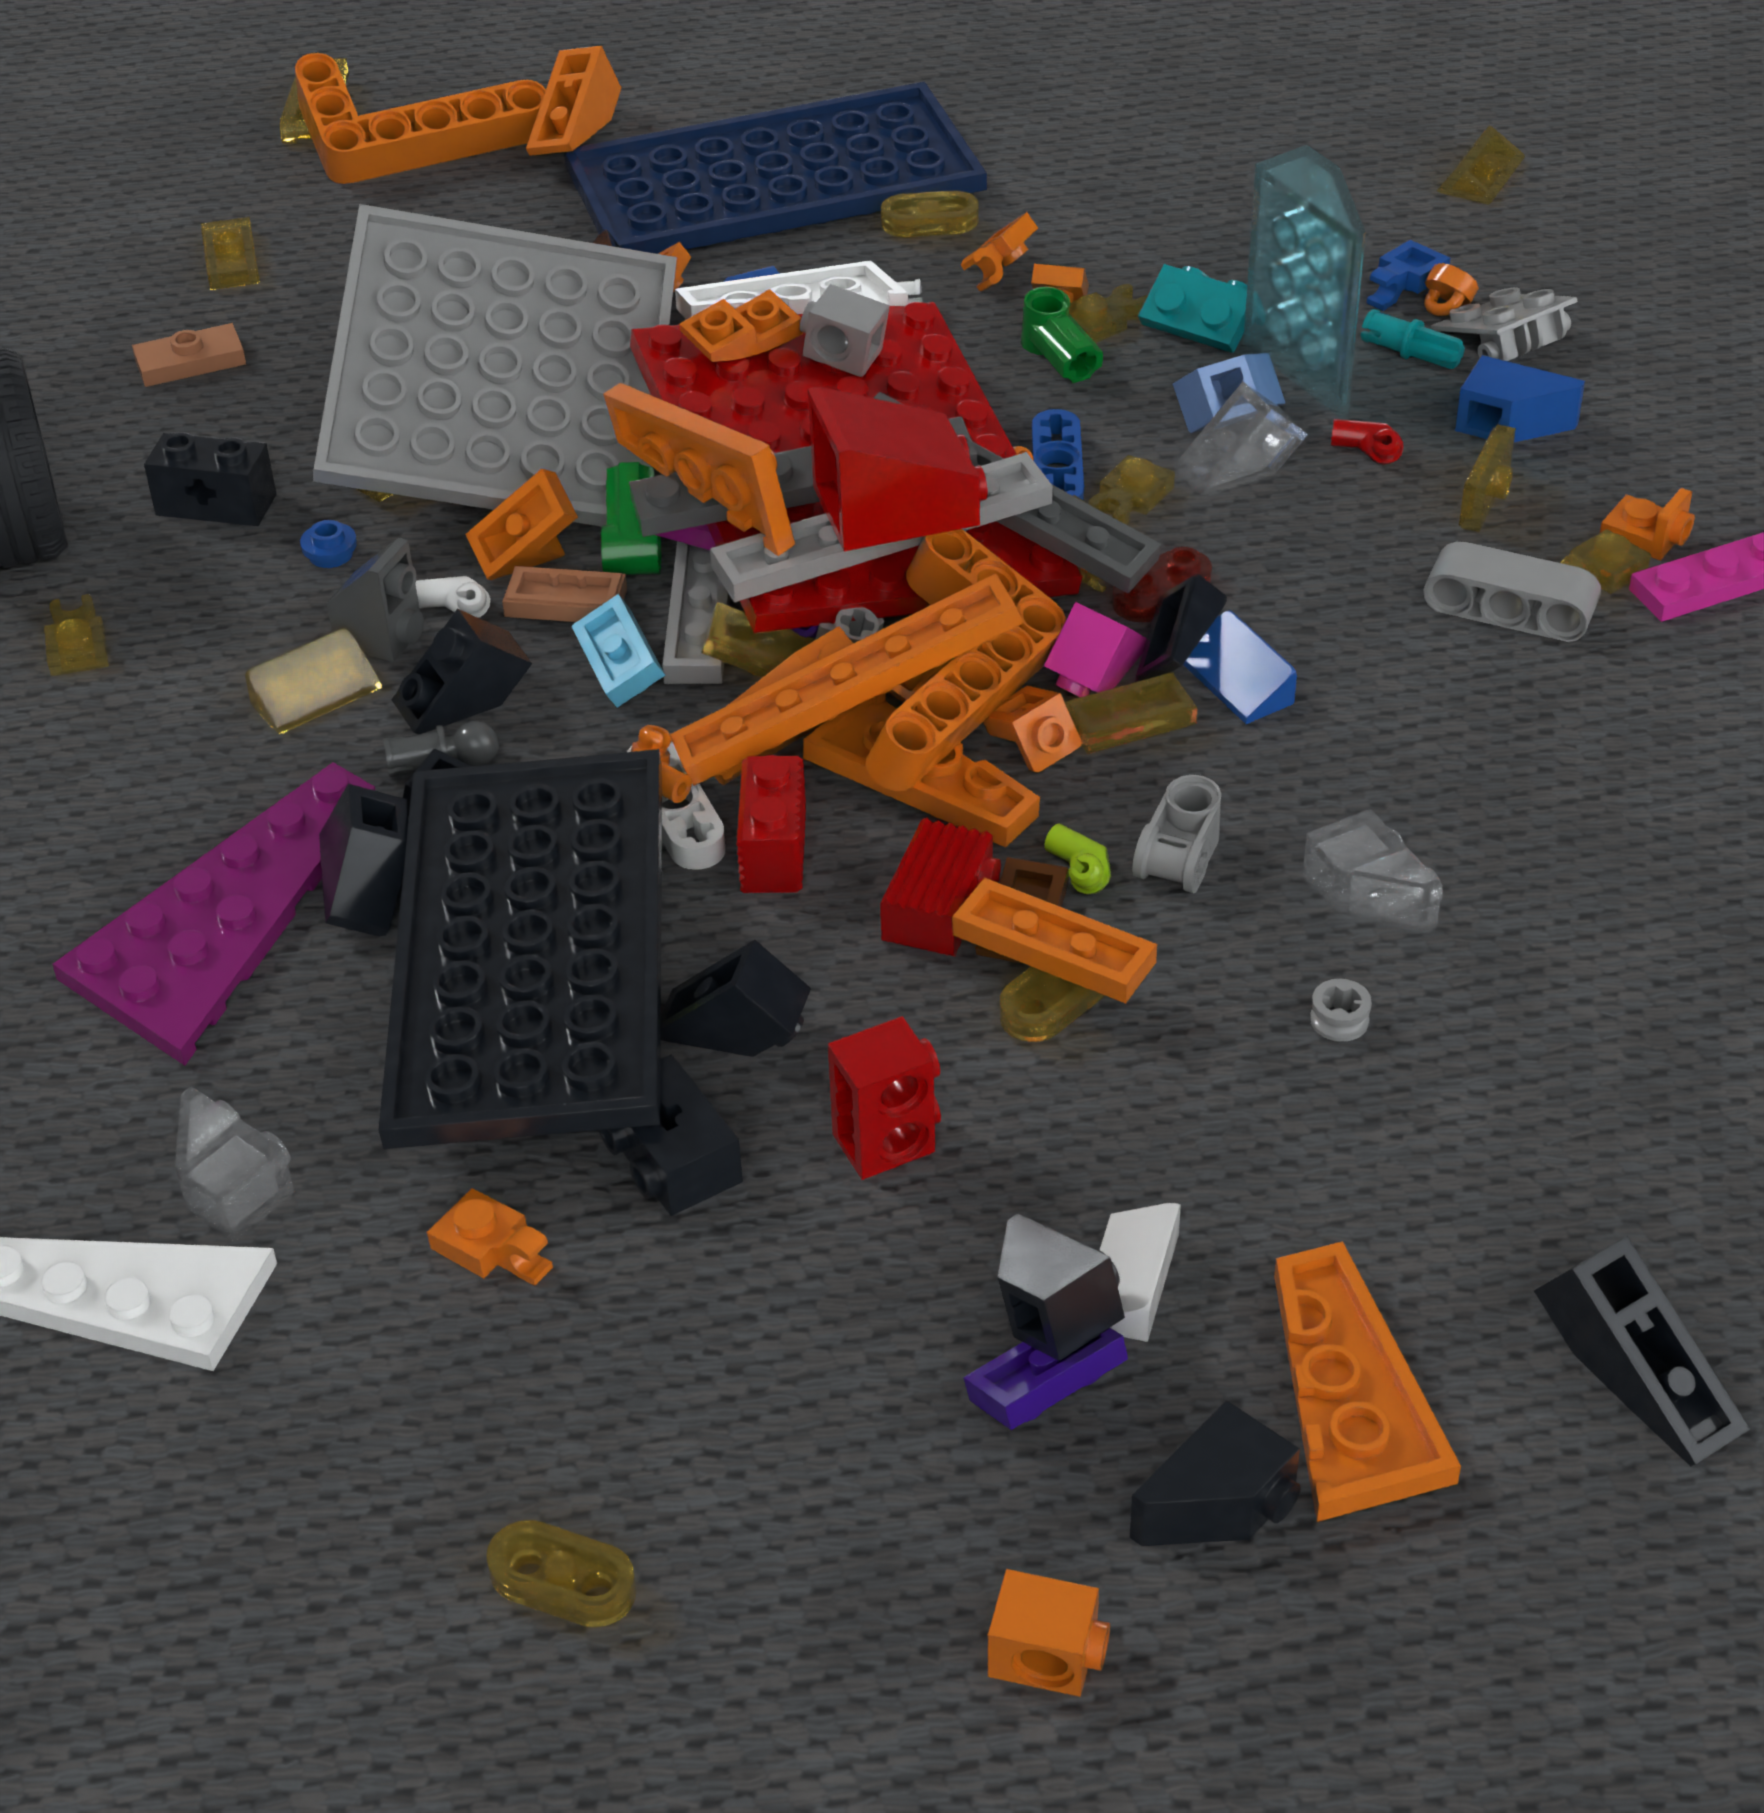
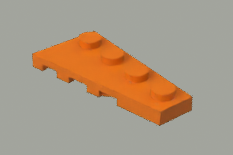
(707, 459)
(952, 791)
(1356, 1399)

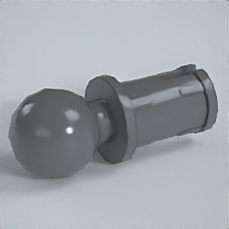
(471, 743)

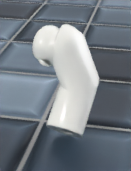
(453, 594)

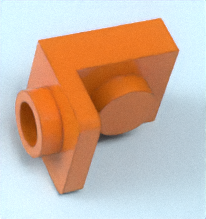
(1650, 525)
(1038, 725)

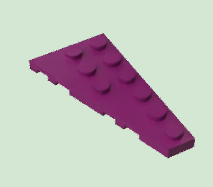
(207, 928)

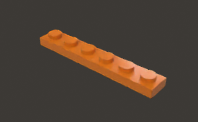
(846, 679)

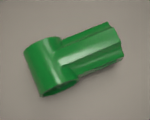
(1056, 335)
(621, 539)

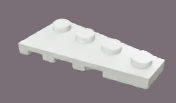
(795, 288)
(135, 1295)

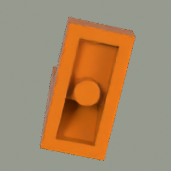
(523, 527)

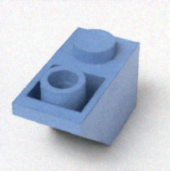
(1209, 387)

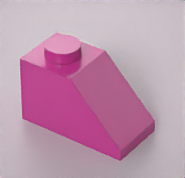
(1093, 652)

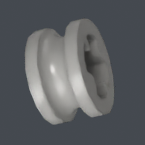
(1341, 995)

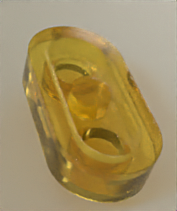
(929, 213)
(1042, 1005)
(567, 1571)

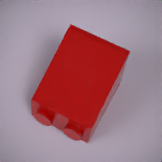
(890, 470)

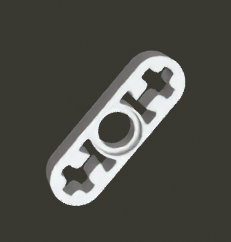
(706, 825)

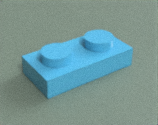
(618, 650)

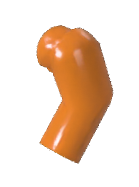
(675, 783)

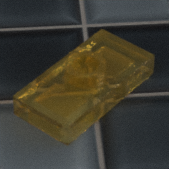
(230, 253)
(1488, 478)
(733, 642)
(1131, 712)

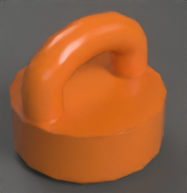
(1451, 285)

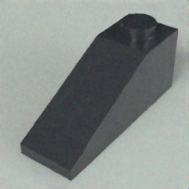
(1642, 1351)

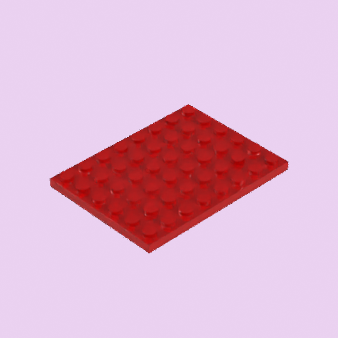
(769, 402)

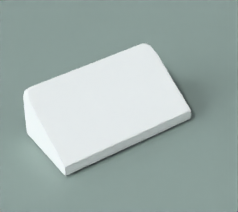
(1141, 1250)

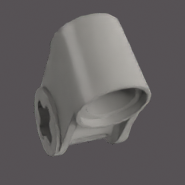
(1181, 833)

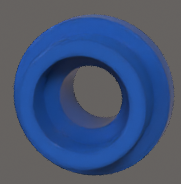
(328, 543)

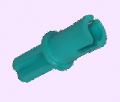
(1412, 339)

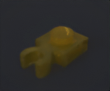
(1109, 315)
(1132, 486)
(75, 639)

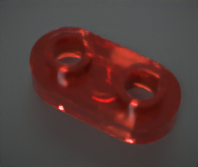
(1165, 574)

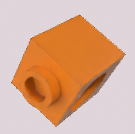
(1046, 1633)

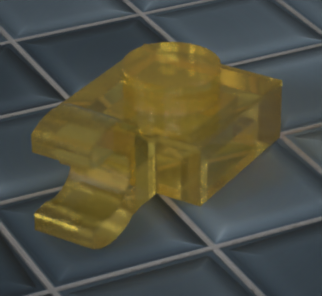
(1609, 559)

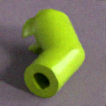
(1087, 858)

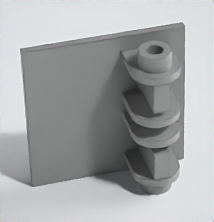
(1512, 321)

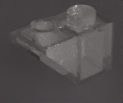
(1371, 874)
(227, 1167)

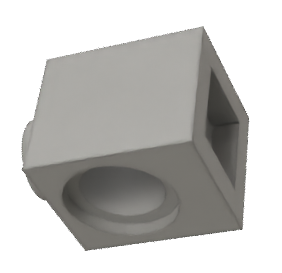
(844, 330)

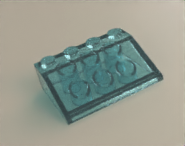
(1305, 273)

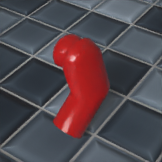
(1372, 438)

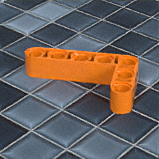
(412, 134)
(972, 682)

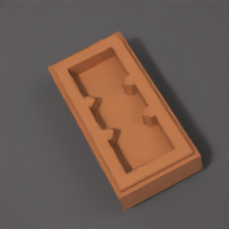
(188, 354)
(559, 593)

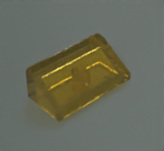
(1483, 168)
(311, 681)

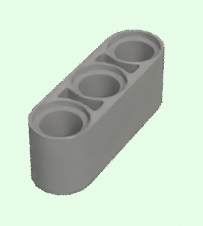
(1512, 591)

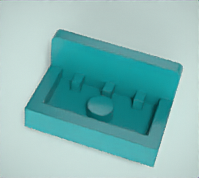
(1196, 307)

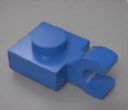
(1403, 270)

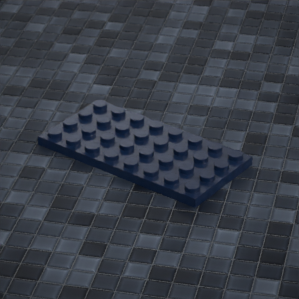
(772, 169)

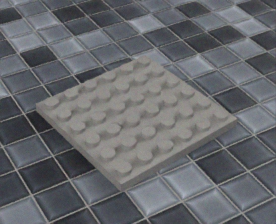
(483, 360)

